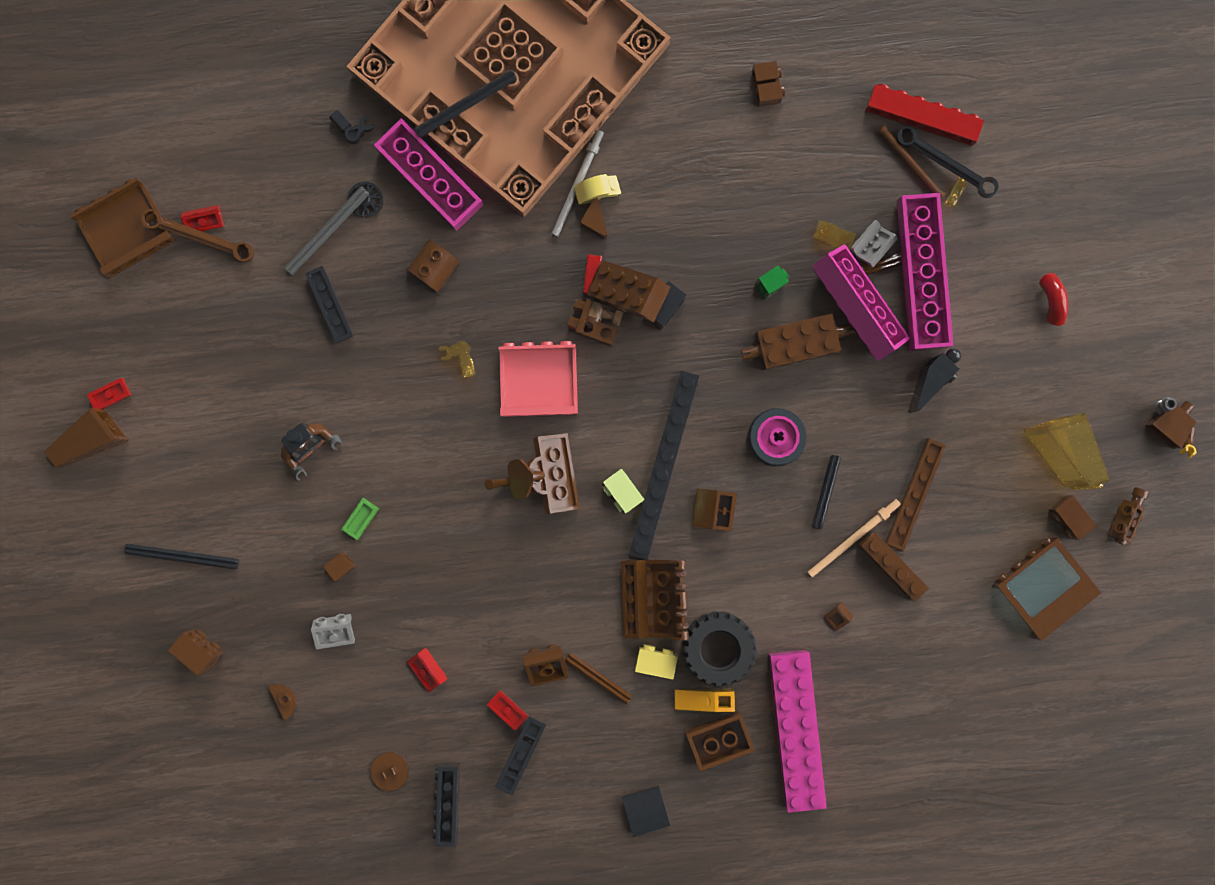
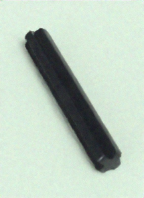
(826, 492)

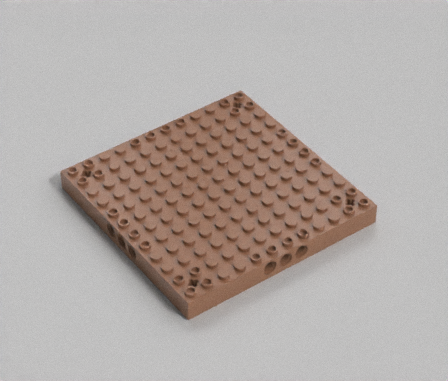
(569, 66)

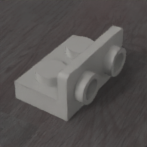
(332, 631)

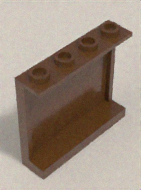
(116, 230)

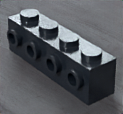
(447, 804)

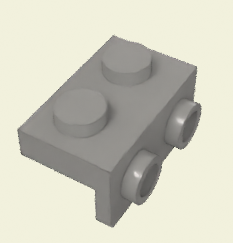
(873, 244)

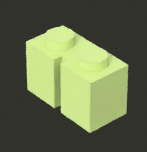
(623, 491)

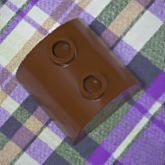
(433, 265)
(545, 665)

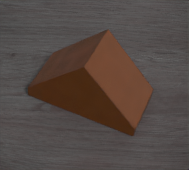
(594, 220)

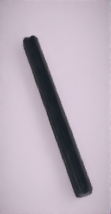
(465, 103)
(181, 556)

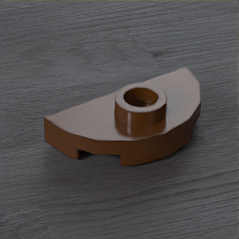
(284, 698)

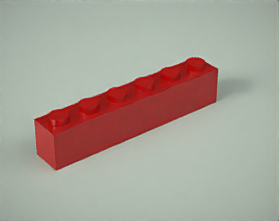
(924, 115)

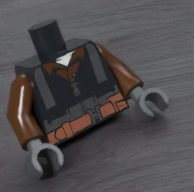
(303, 442)

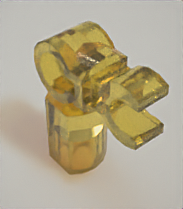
(460, 349)

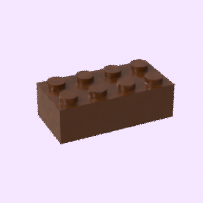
(628, 291)

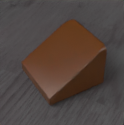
(839, 616)

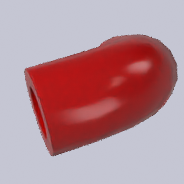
(1056, 297)

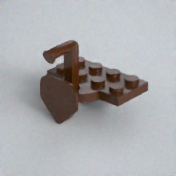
(545, 475)

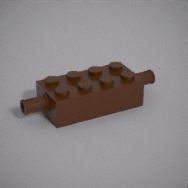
(797, 342)

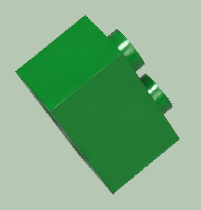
(772, 282)

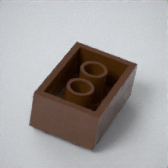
(719, 740)

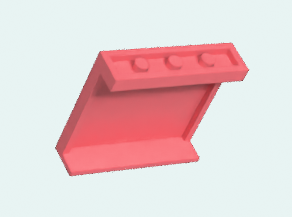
(538, 379)

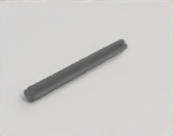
(325, 232)

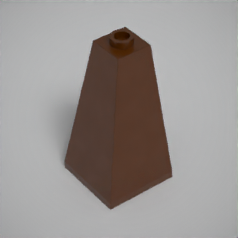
(85, 438)

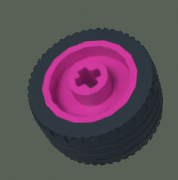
(791, 437)

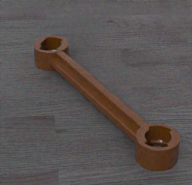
(197, 235)

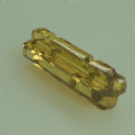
(956, 192)

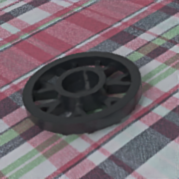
(368, 200)

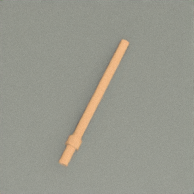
(883, 514)

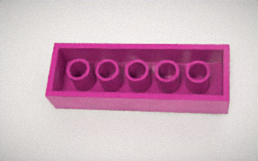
(428, 174)
(860, 302)

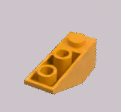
(705, 700)

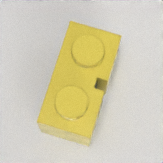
(656, 662)

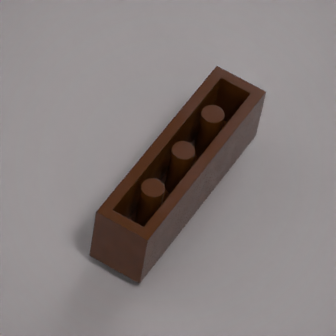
(893, 566)

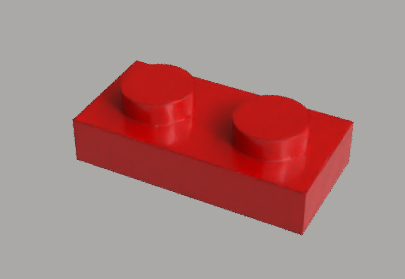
(109, 394)
(507, 710)

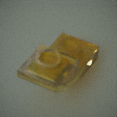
(834, 236)

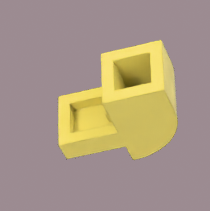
(597, 187)

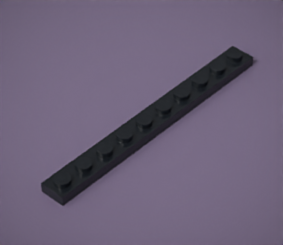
(664, 465)

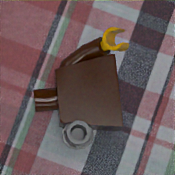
(1175, 425)

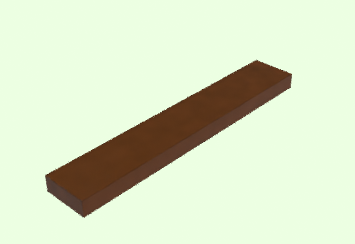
(915, 494)

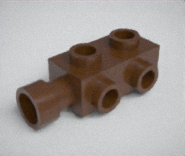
(1125, 517)

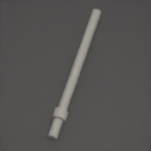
(592, 150)

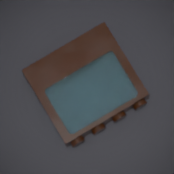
(1047, 587)

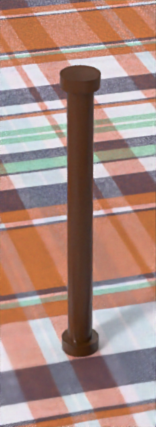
(909, 160)

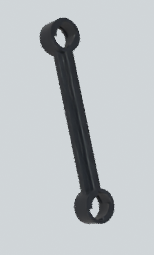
(947, 162)

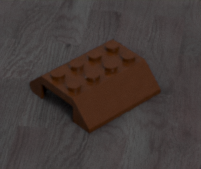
(654, 598)

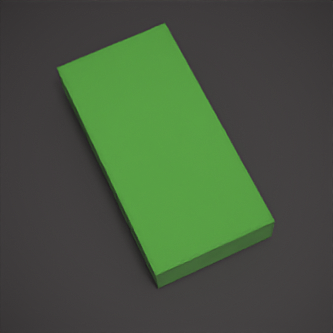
(360, 519)

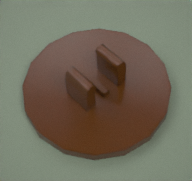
(389, 771)

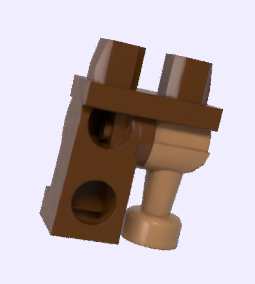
(590, 321)

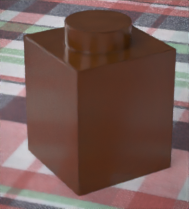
(339, 566)

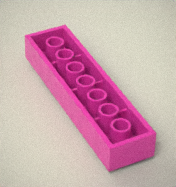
(924, 272)
(797, 731)

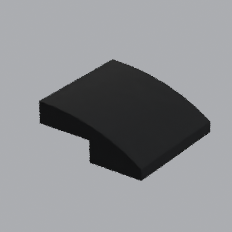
(646, 811)

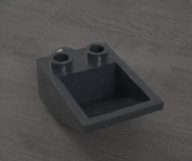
(933, 377)

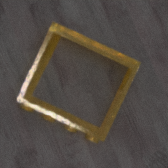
(1070, 451)

